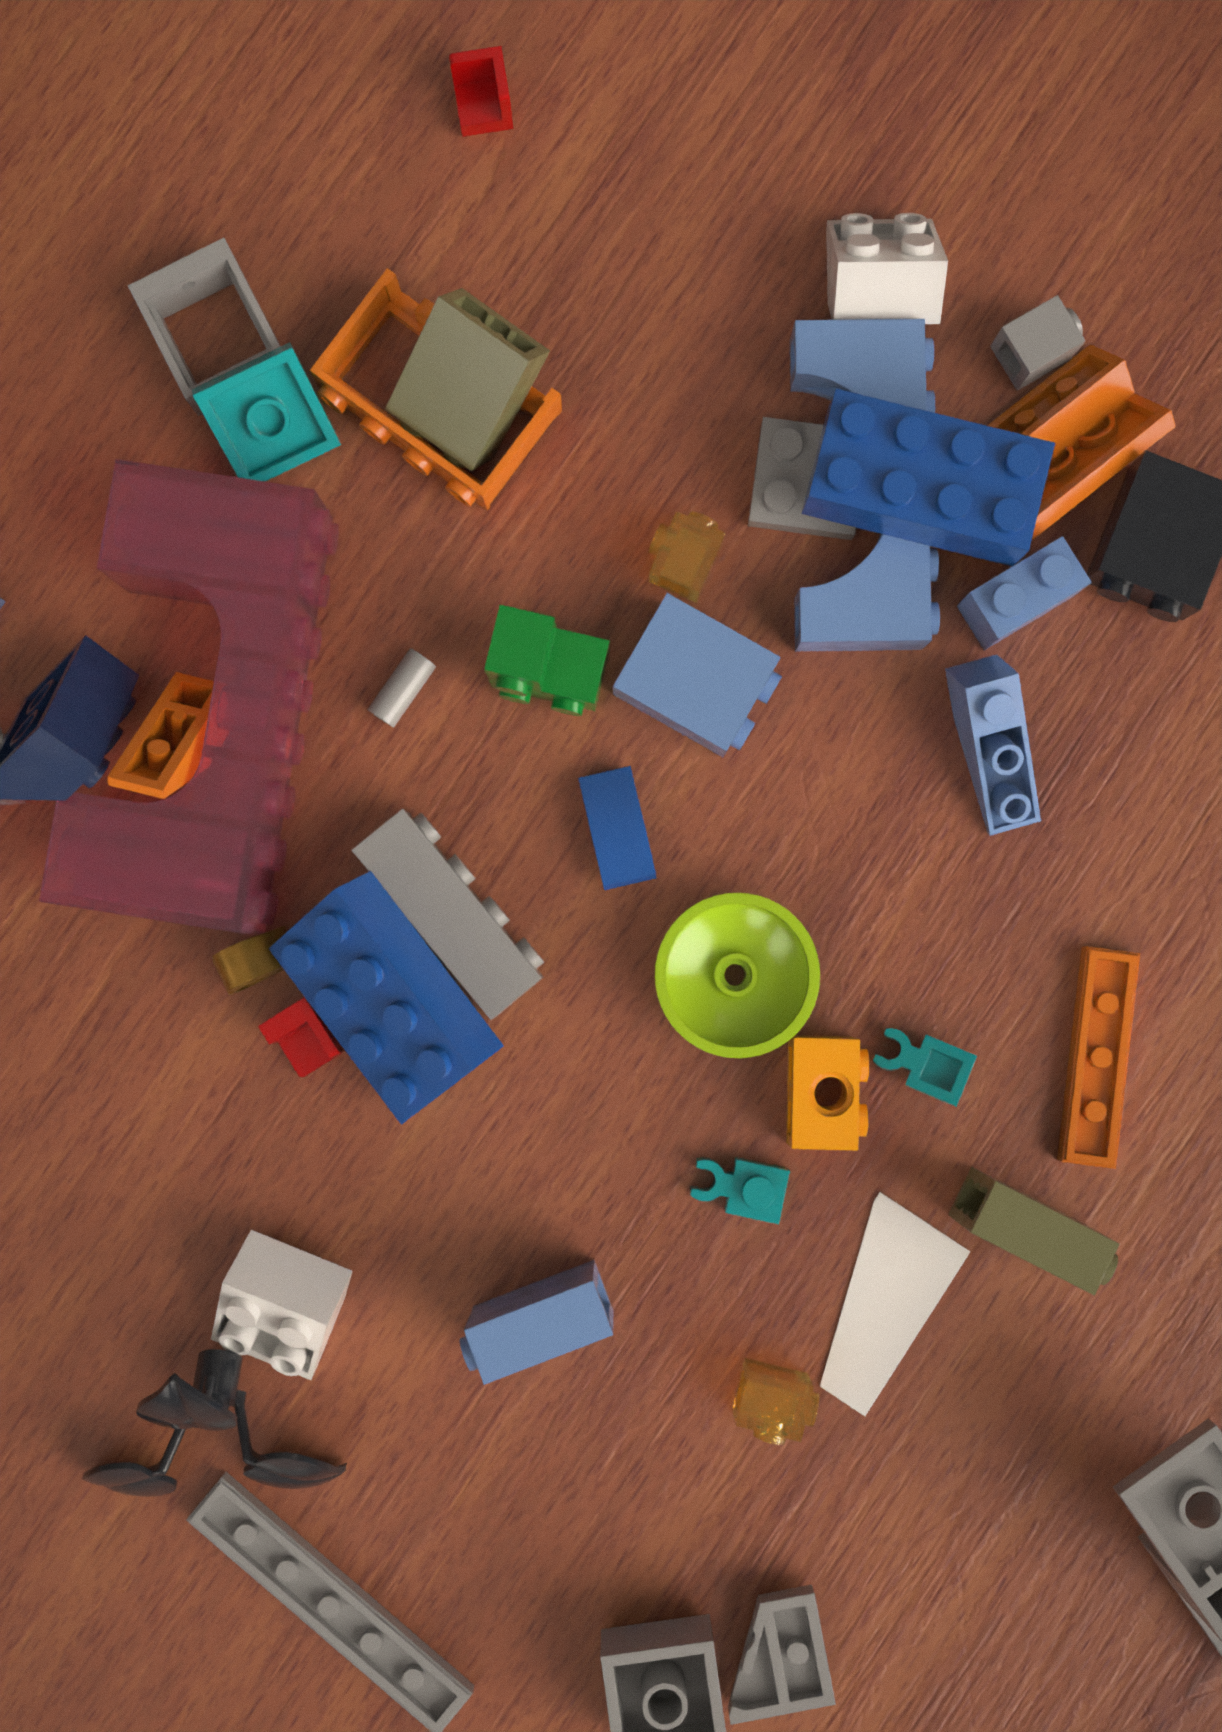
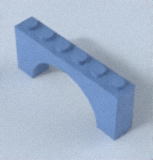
(889, 593)

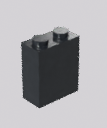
(1161, 539)

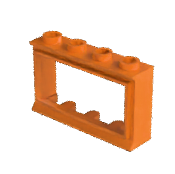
(379, 304)

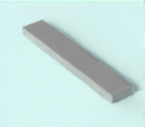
(331, 1604)

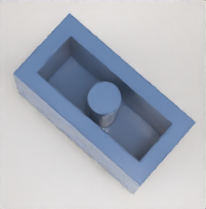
(1023, 593)

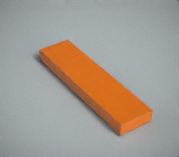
(1098, 1057)

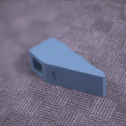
(995, 741)

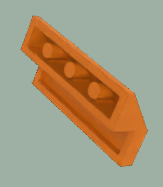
(1094, 423)

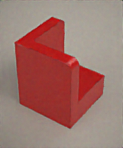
(481, 91)
(302, 1037)

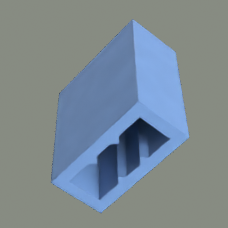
(697, 676)
(537, 1323)

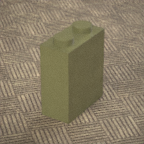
(466, 379)
(1035, 1231)

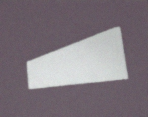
(890, 1296)

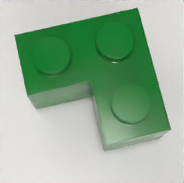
(545, 662)

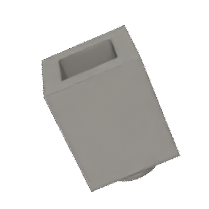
(1038, 342)

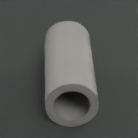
(401, 688)

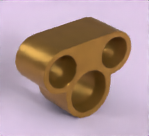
(248, 961)

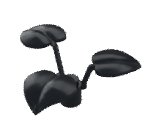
(206, 1407)

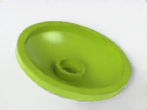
(777, 983)

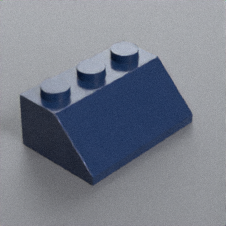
(67, 726)

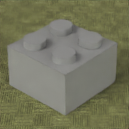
(662, 1677)

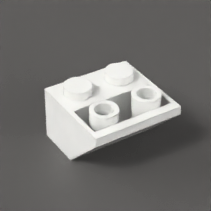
(885, 268)
(279, 1305)

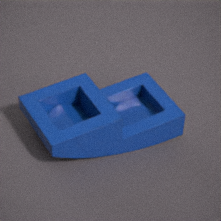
(617, 828)

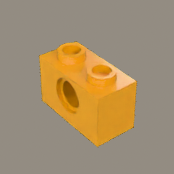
(825, 1126)

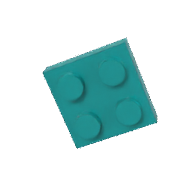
(266, 415)

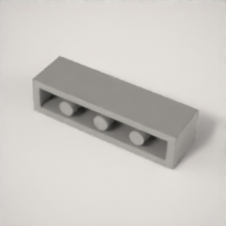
(448, 912)

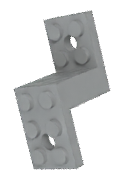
(1182, 1532)

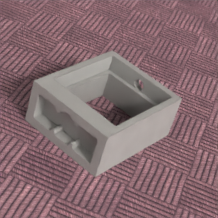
(186, 284)

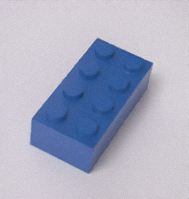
(928, 478)
(385, 996)

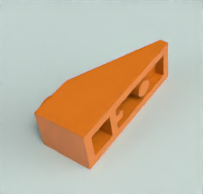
(168, 741)

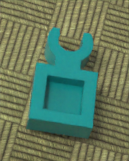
(934, 1069)
(751, 1189)

